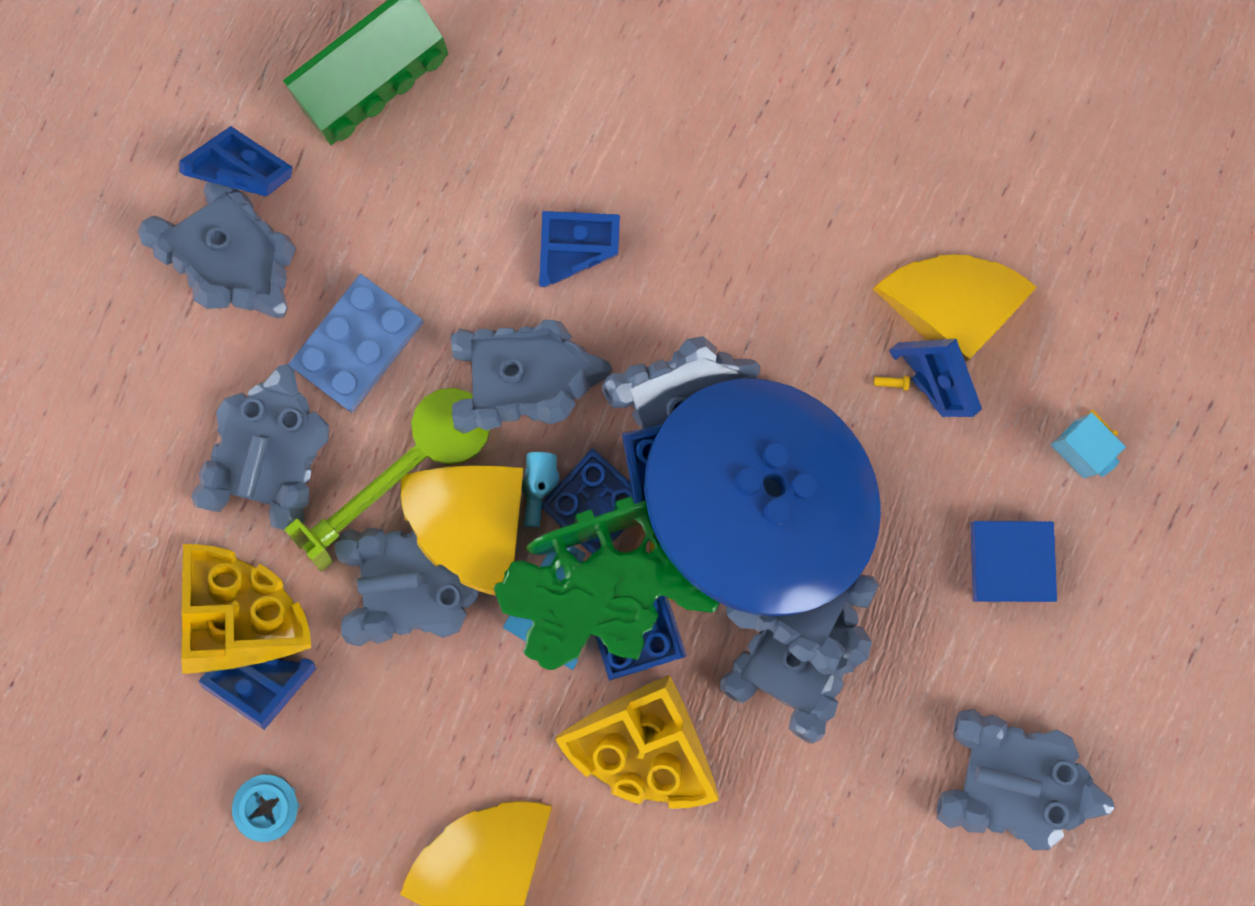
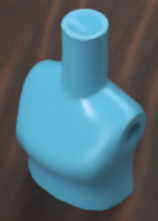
(537, 483)

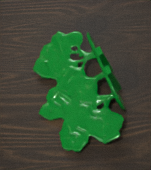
(600, 596)

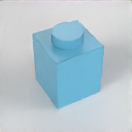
(1089, 447)

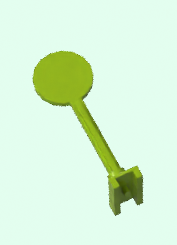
(434, 439)

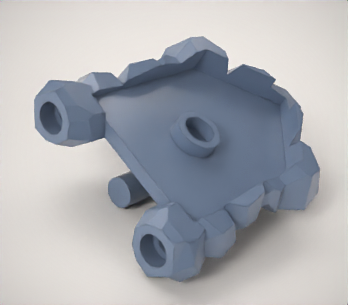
(225, 253)
(523, 374)
(665, 385)
(264, 450)
(399, 588)
(810, 631)
(798, 682)
(1020, 783)

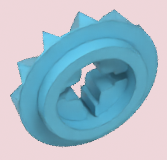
(247, 801)

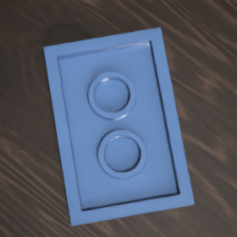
(356, 343)

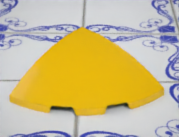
(956, 298)
(466, 519)
(235, 613)
(643, 748)
(481, 858)

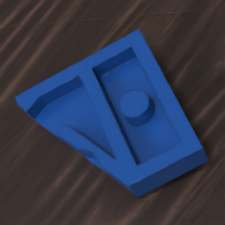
(236, 163)
(575, 243)
(941, 375)
(260, 688)

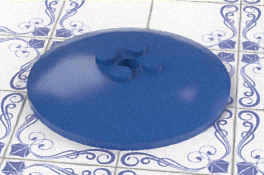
(734, 536)

